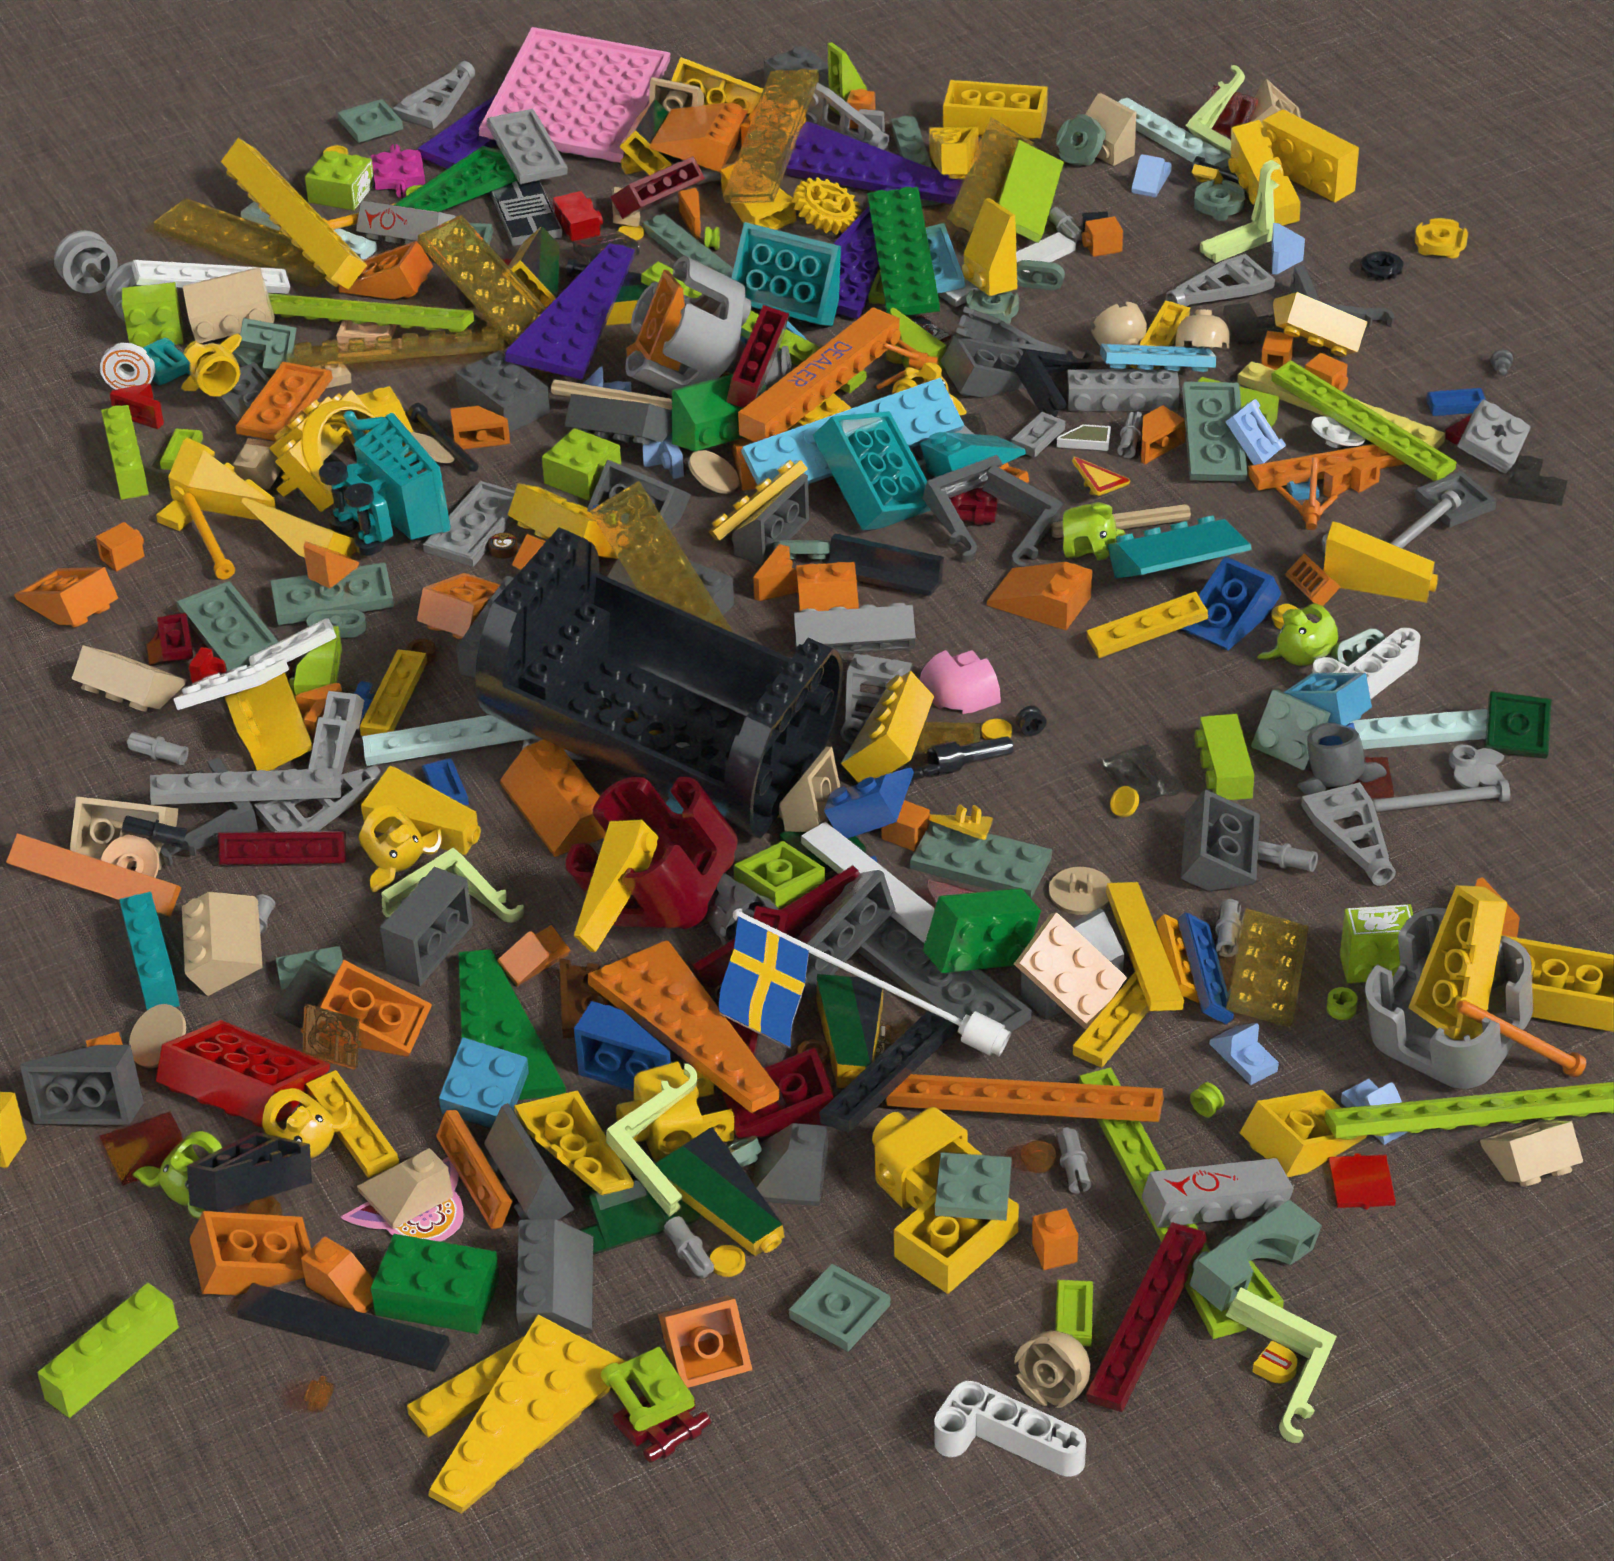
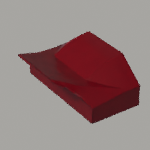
(171, 640)

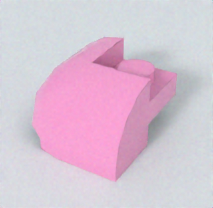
(961, 682)

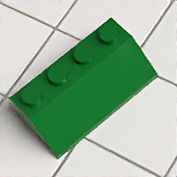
(703, 416)

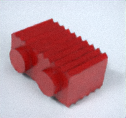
(577, 216)

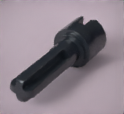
(953, 756)

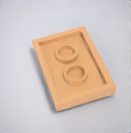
(1070, 970)

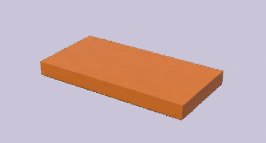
(282, 397)

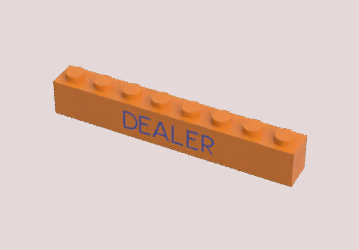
(819, 376)

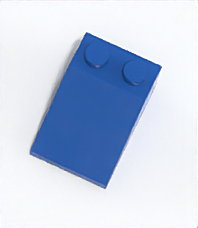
(1235, 602)
(868, 804)
(615, 1047)

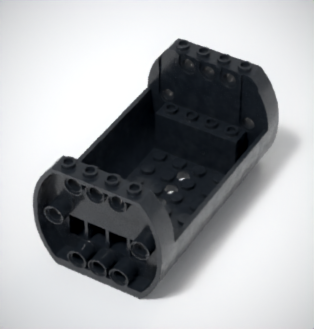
(581, 641)

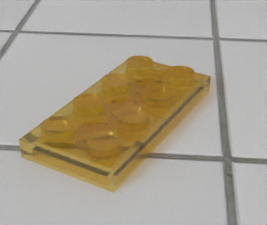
(1267, 968)

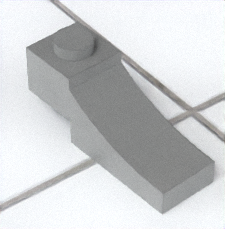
(336, 730)

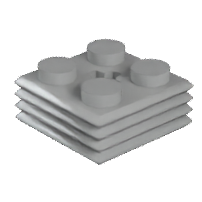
(1494, 436)

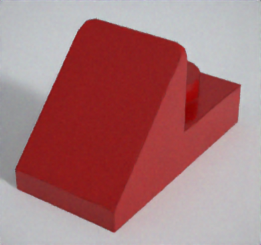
(141, 404)

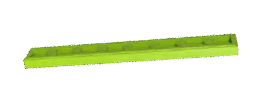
(1364, 421)

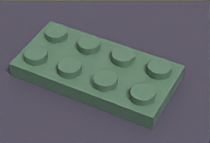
(1211, 445)
(361, 590)
(226, 624)
(987, 863)

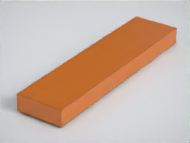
(474, 1169)

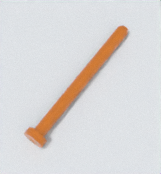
(1572, 1063)

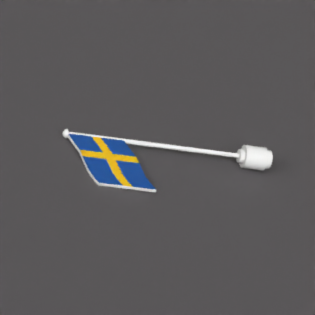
(770, 976)

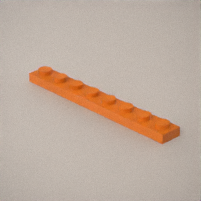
(1029, 1097)

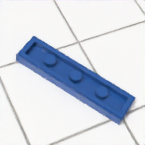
(1205, 967)

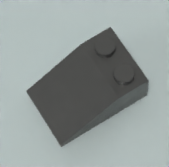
(982, 367)
(84, 1086)

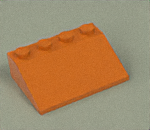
(702, 133)

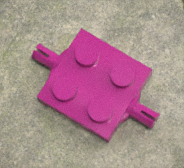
(398, 169)

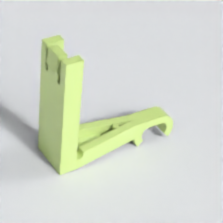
(1205, 118)
(1253, 233)
(455, 863)
(621, 1141)
(1294, 1334)

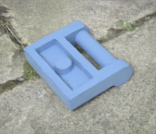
(1254, 433)

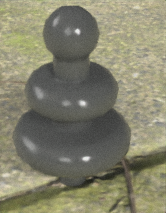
(1501, 361)

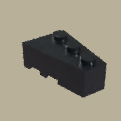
(248, 1171)

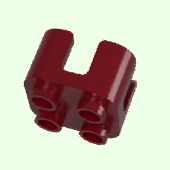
(688, 857)

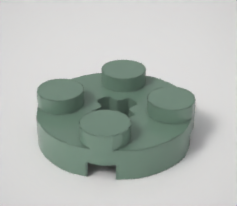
(1092, 140)
(1219, 199)
(1000, 306)

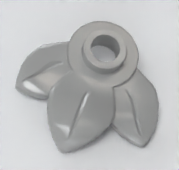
(1475, 766)

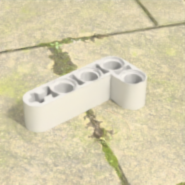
(1382, 663)
(1009, 1424)

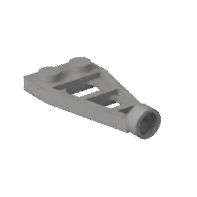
(818, 111)
(428, 115)
(1243, 269)
(870, 671)
(1346, 802)
(283, 815)

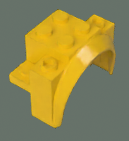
(311, 441)

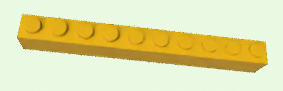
(293, 214)

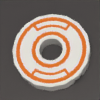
(126, 354)

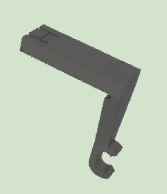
(1302, 284)
(994, 330)
(942, 488)
(1031, 502)
(238, 819)

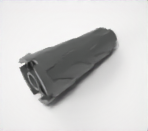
(725, 900)

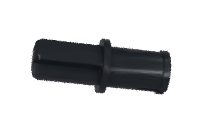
(154, 831)

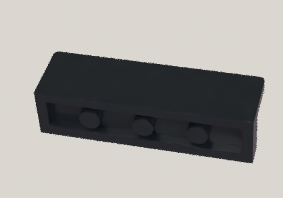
(889, 564)

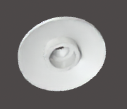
(1335, 433)

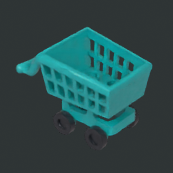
(383, 484)

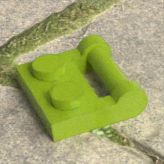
(658, 1384)

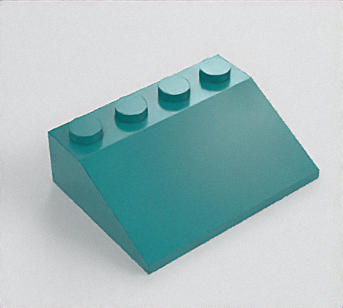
(789, 273)
(873, 468)
(1175, 547)

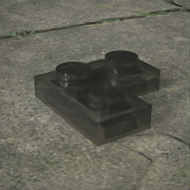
(1246, 324)
(1528, 485)

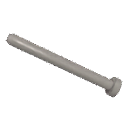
(1450, 501)
(1499, 791)

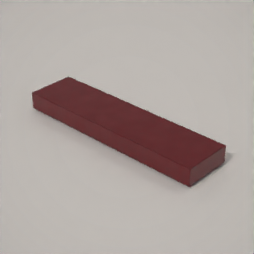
(282, 847)

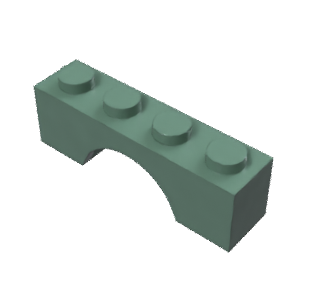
(1280, 1235)

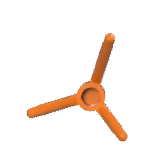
(916, 360)
(1311, 508)

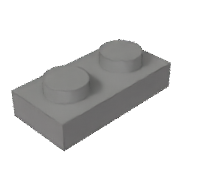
(1039, 433)

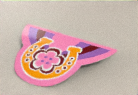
(433, 1224)

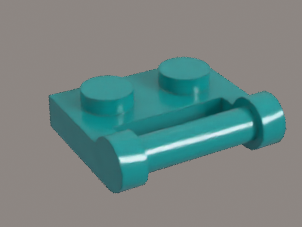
(165, 367)

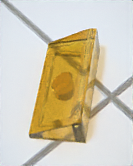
(943, 732)

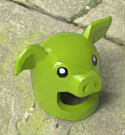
(1089, 530)
(1302, 640)
(173, 1171)

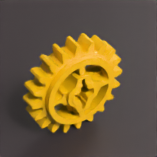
(825, 205)

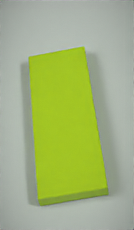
(1030, 189)

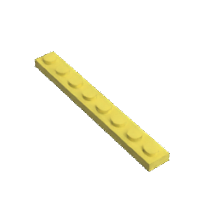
(1259, 378)

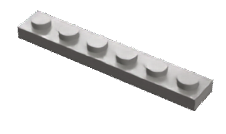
(245, 786)

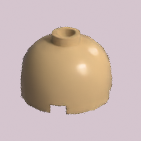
(1120, 325)
(1203, 331)
(1053, 1368)

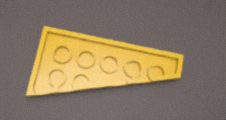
(532, 1401)

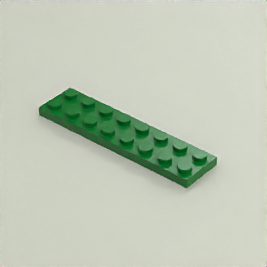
(903, 251)

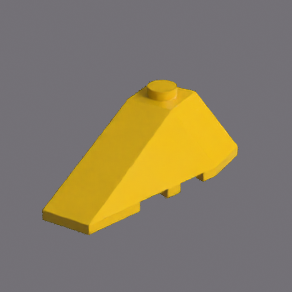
(717, 86)
(212, 483)
(296, 531)
(624, 847)
(575, 1138)

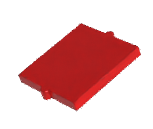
(1361, 1181)

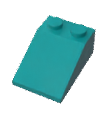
(952, 451)

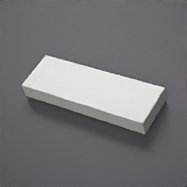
(298, 643)

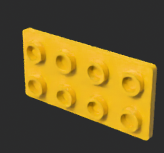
(270, 723)

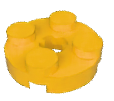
(1441, 238)

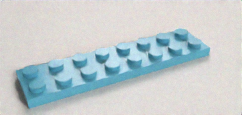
(916, 411)

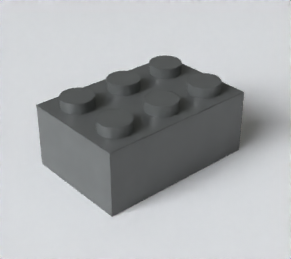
(797, 59)
(503, 390)
(426, 926)

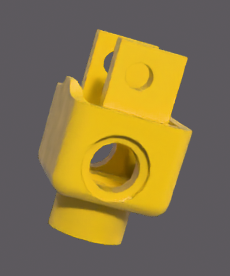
(683, 1119)
(911, 1152)

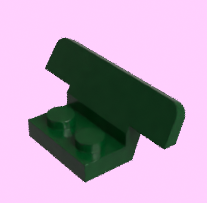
(628, 1216)

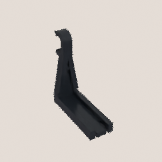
(1034, 373)

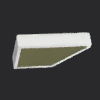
(1086, 437)

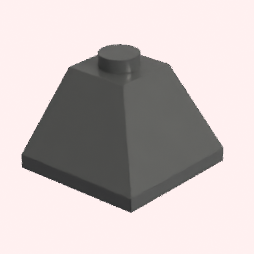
(793, 1165)

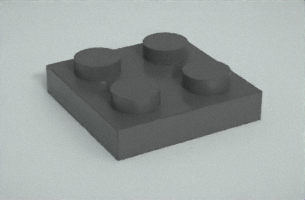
(1474, 499)

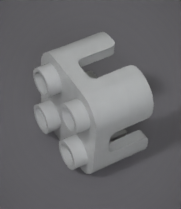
(707, 333)
(1421, 1045)

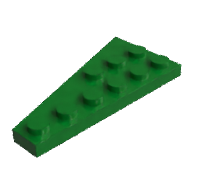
(462, 181)
(497, 1019)

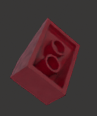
(802, 1095)

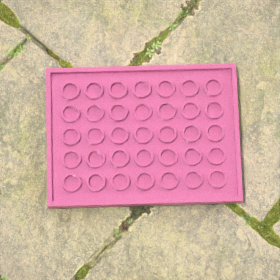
(580, 90)

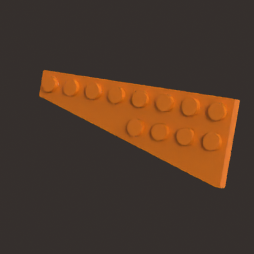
(677, 1010)

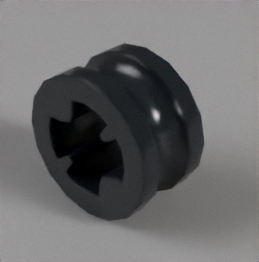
(1026, 715)

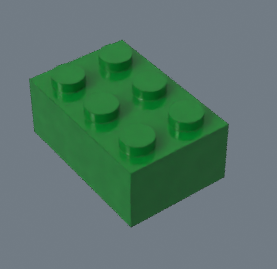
(980, 929)
(435, 1283)

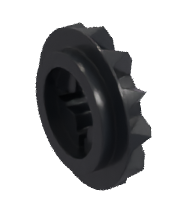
(1374, 264)

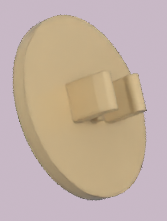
(434, 448)
(713, 472)
(1079, 890)
(152, 1030)

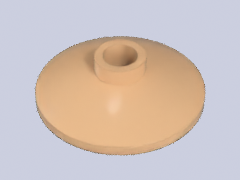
(131, 850)

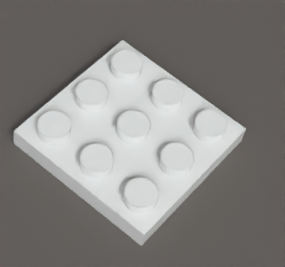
(230, 682)

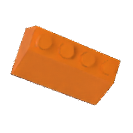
(553, 796)

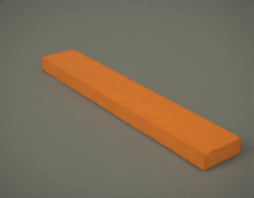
(1299, 469)
(90, 873)

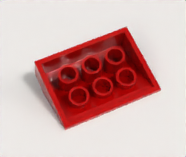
(235, 1070)

